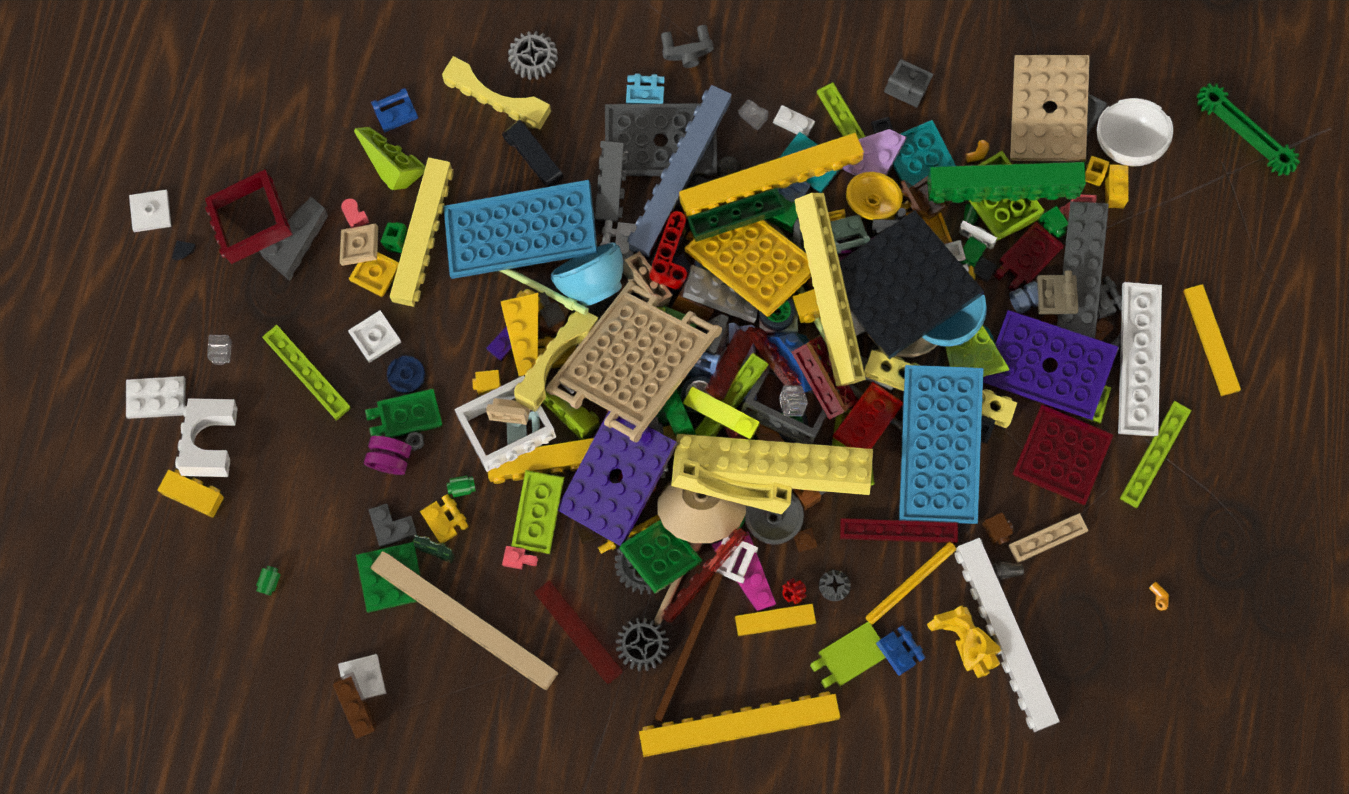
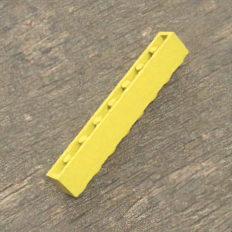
(421, 232)

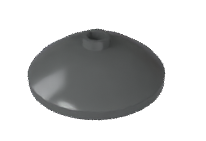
(776, 531)

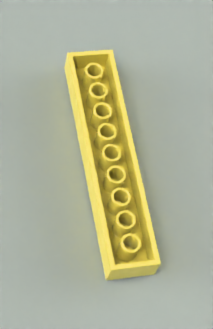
(781, 462)

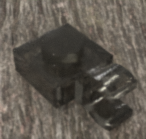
(551, 312)

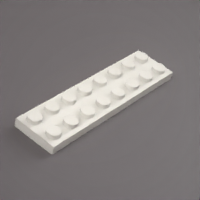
(1140, 359)

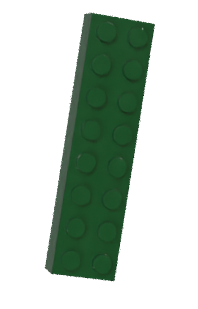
(736, 214)

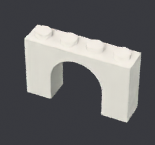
(199, 415)

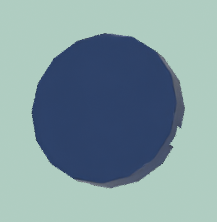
(406, 374)

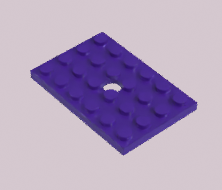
(1081, 368)
(616, 507)

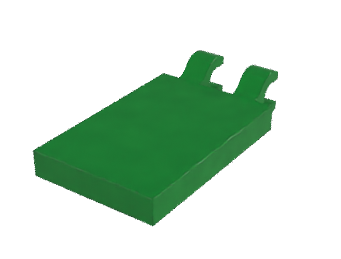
(406, 414)

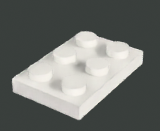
(155, 397)

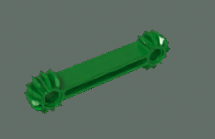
(1248, 129)

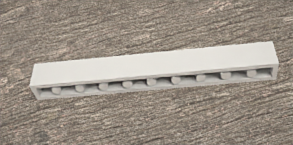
(1007, 635)

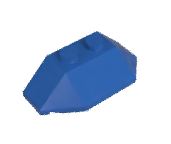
(785, 344)

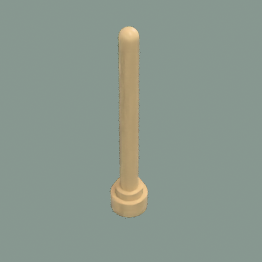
(672, 589)

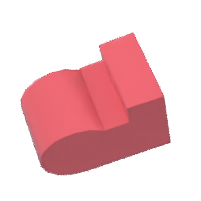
(352, 213)

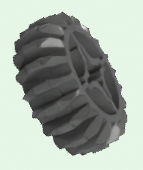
(633, 645)

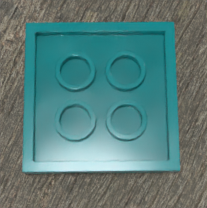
(921, 151)

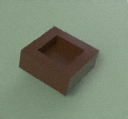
(805, 540)

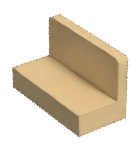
(508, 411)

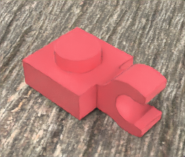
(516, 557)

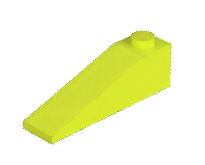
(721, 413)

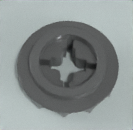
(829, 592)

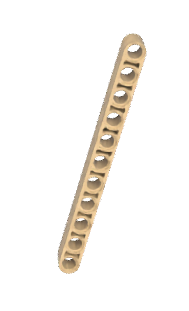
(464, 620)

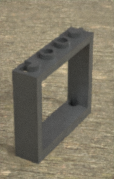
(777, 420)

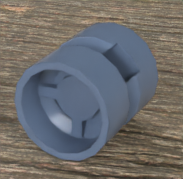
(1024, 298)

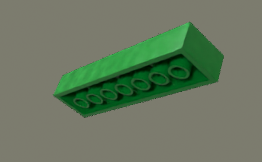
(1006, 182)

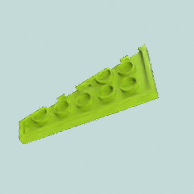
(977, 353)

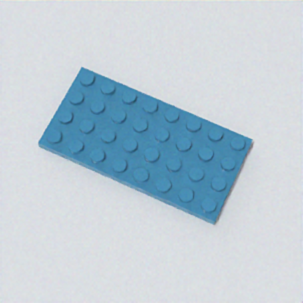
(520, 229)
(941, 444)

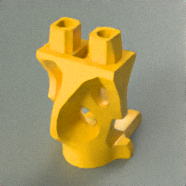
(975, 647)

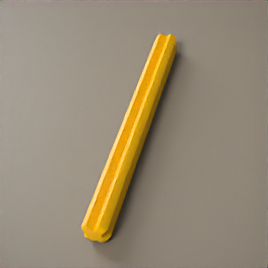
(910, 583)

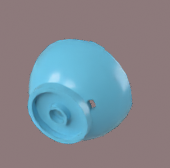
(591, 276)

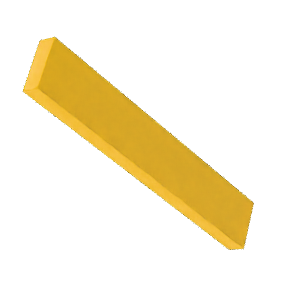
(1212, 340)

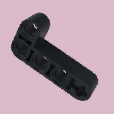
(532, 152)

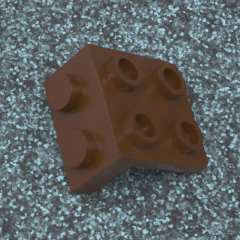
(919, 199)

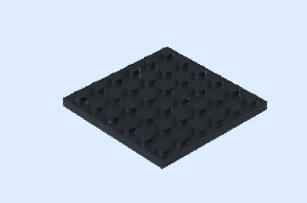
(905, 284)

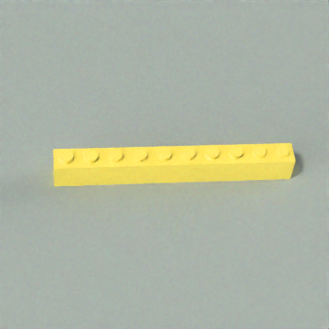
(829, 289)

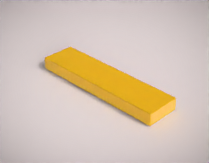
(775, 619)

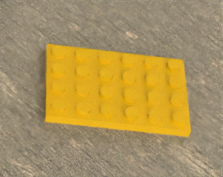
(754, 263)

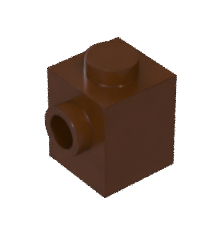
(998, 529)

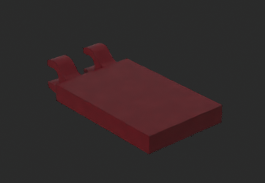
(1029, 256)

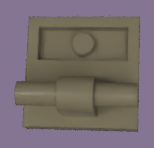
(1057, 294)

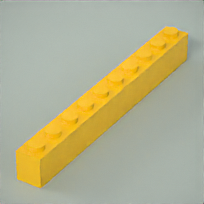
(773, 174)
(549, 459)
(739, 725)

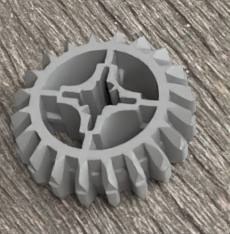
(516, 58)

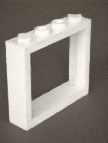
(512, 451)

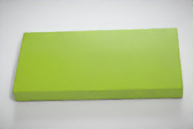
(537, 511)

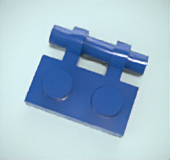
(897, 654)

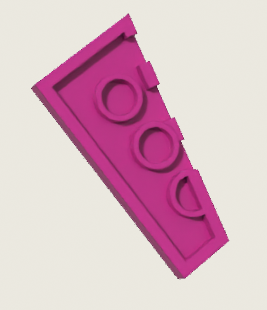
(755, 582)

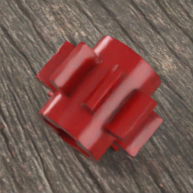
(794, 591)

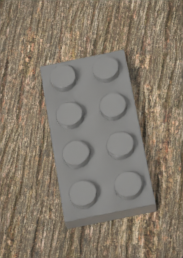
(709, 290)

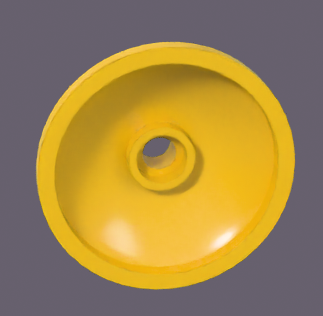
(875, 189)

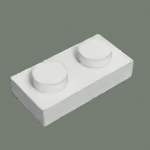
(793, 121)

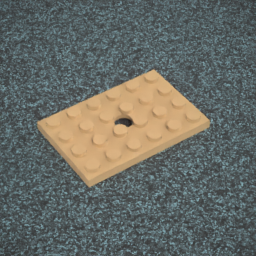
(1055, 134)

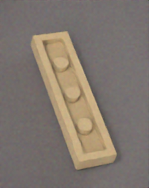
(1048, 538)

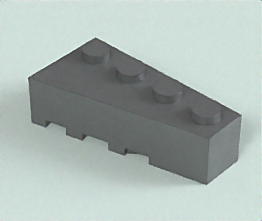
(610, 181)
(305, 225)

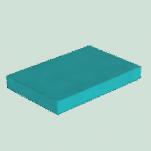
(801, 143)

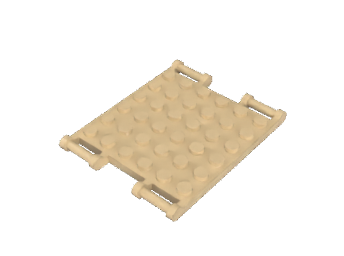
(633, 360)

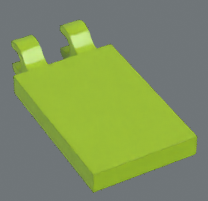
(850, 655)

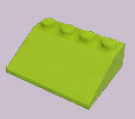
(1005, 215)

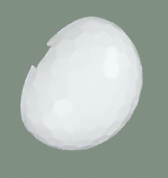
(1134, 132)

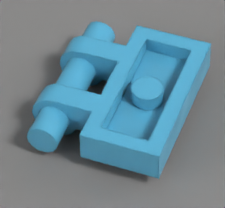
(645, 94)

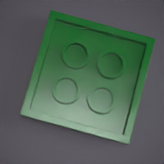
(659, 556)
(379, 592)

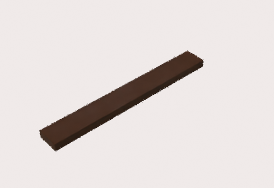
(688, 647)

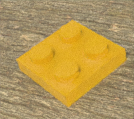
(375, 274)

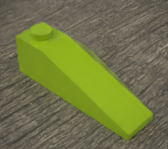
(391, 164)
(577, 420)

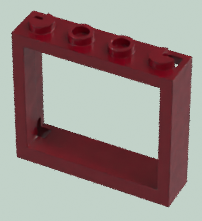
(260, 240)

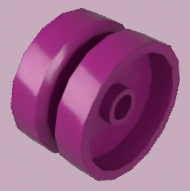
(387, 455)

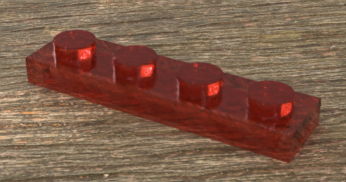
(771, 355)
(729, 365)

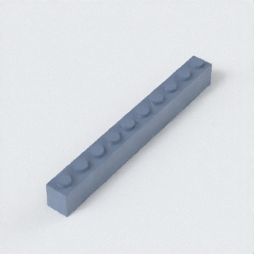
(680, 171)

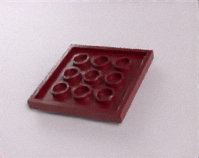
(1062, 454)

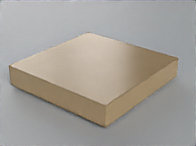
(359, 244)

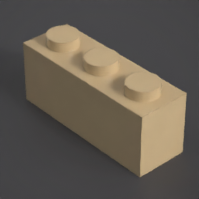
(637, 270)

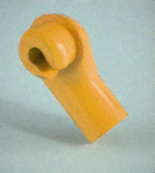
(980, 153)
(1162, 596)

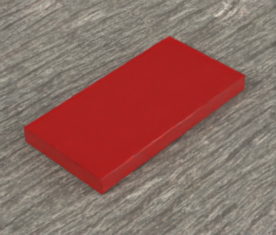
(868, 418)

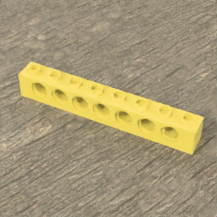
(873, 371)

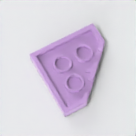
(879, 152)

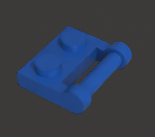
(396, 115)

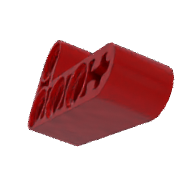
(667, 246)

